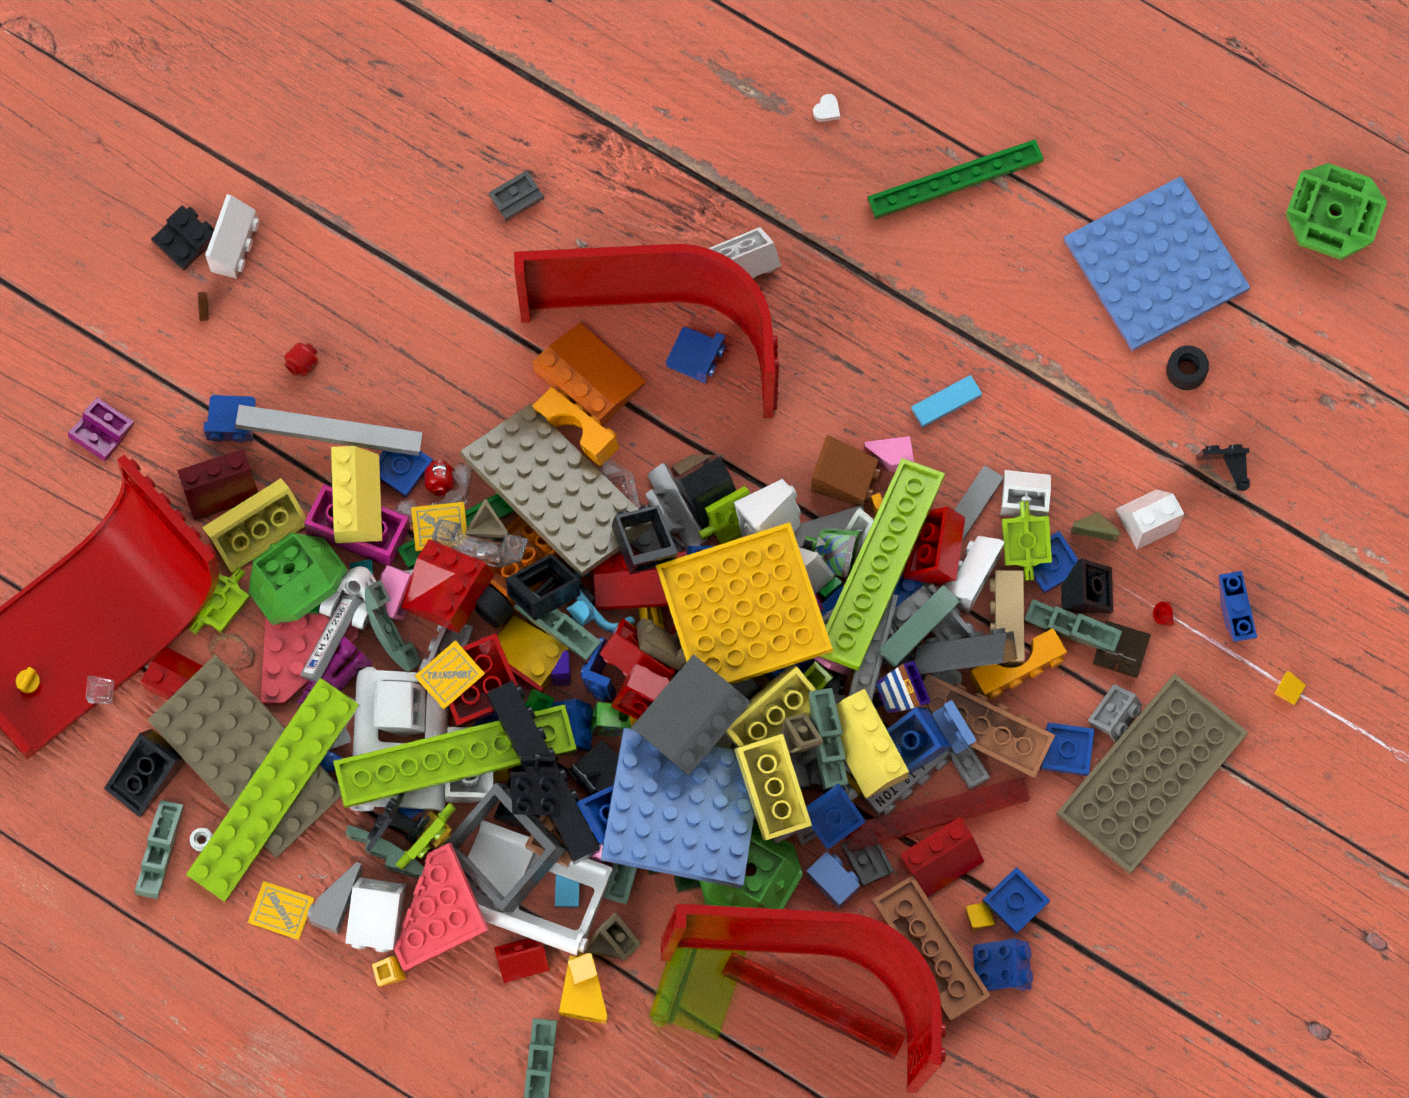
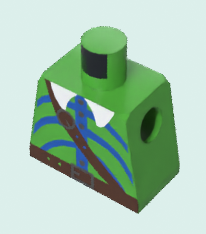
(835, 548)
(607, 721)

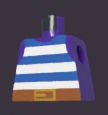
(901, 689)

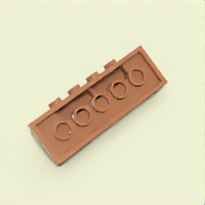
(997, 731)
(912, 915)

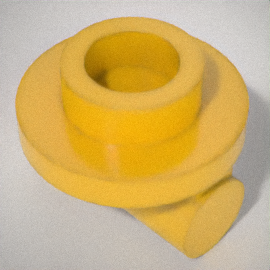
(27, 680)

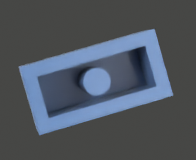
(833, 879)

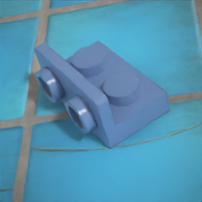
(954, 727)

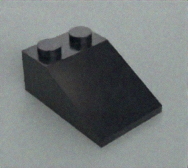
(704, 486)
(144, 772)

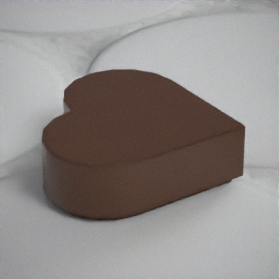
(203, 306)

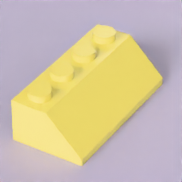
(356, 495)
(255, 524)
(779, 699)
(868, 746)
(772, 787)

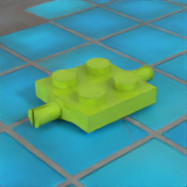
(723, 518)
(1026, 540)
(223, 605)
(434, 831)

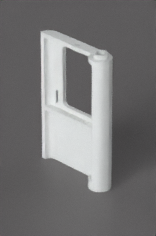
(367, 740)
(505, 860)

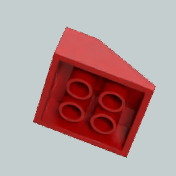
(445, 585)
(473, 703)

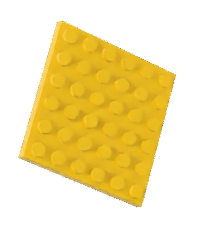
(746, 605)

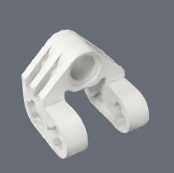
(353, 584)

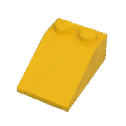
(530, 650)

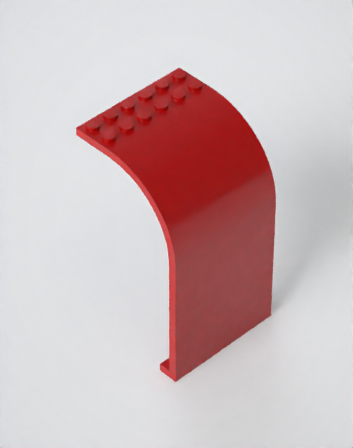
(648, 277)
(101, 610)
(833, 934)

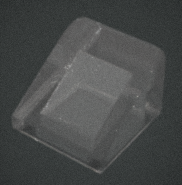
(99, 690)

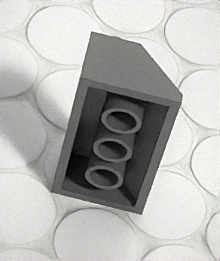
(965, 652)

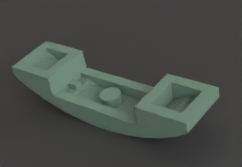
(385, 629)

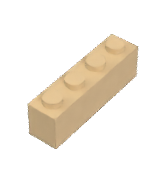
(1009, 609)

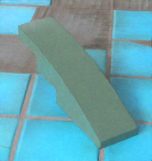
(918, 626)
(1072, 626)
(565, 631)
(827, 723)
(159, 849)
(387, 851)
(621, 883)
(540, 1058)

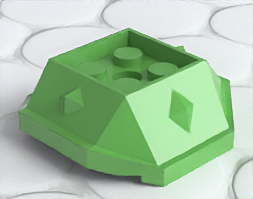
(1339, 190)
(295, 577)
(772, 885)

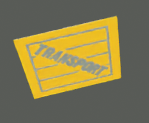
(426, 517)
(449, 674)
(280, 910)

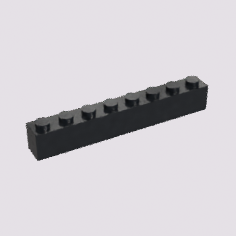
(527, 739)

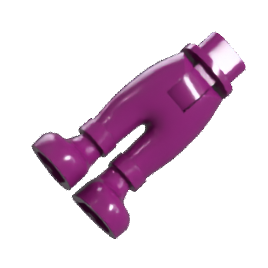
(344, 676)

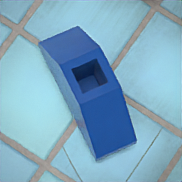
(1236, 607)

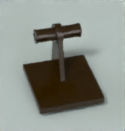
(1128, 652)

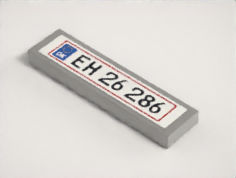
(330, 638)

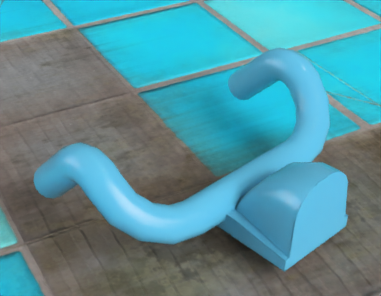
(585, 612)

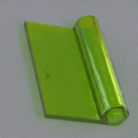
(694, 991)

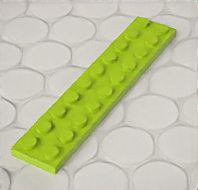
(881, 562)
(442, 759)
(273, 789)

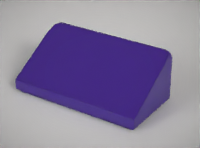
(562, 671)

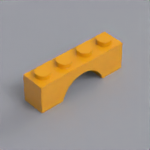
(596, 441)
(993, 679)

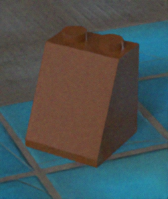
(844, 473)

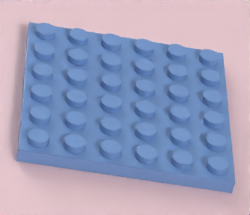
(1156, 263)
(679, 821)

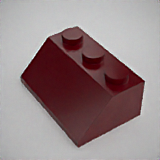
(218, 484)

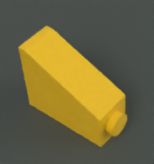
(582, 1000)

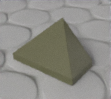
(1095, 527)

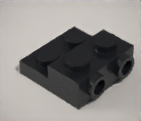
(183, 237)

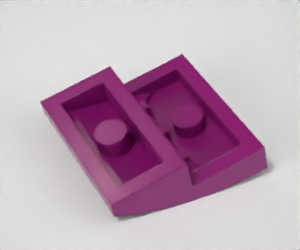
(101, 429)

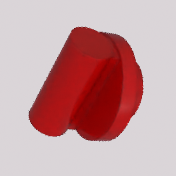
(1163, 613)

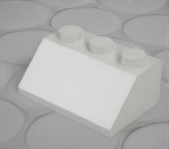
(232, 238)
(752, 251)
(975, 570)
(468, 789)

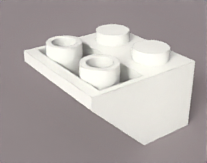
(1025, 487)
(399, 707)

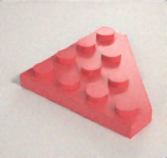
(287, 652)
(441, 911)

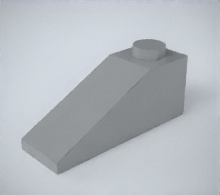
(334, 902)

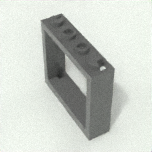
(537, 871)

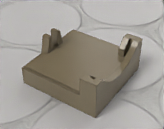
(660, 644)

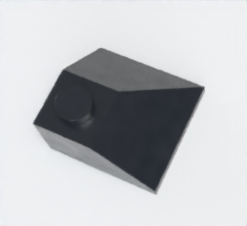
(1088, 588)

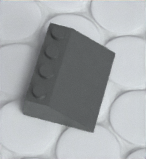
(691, 714)

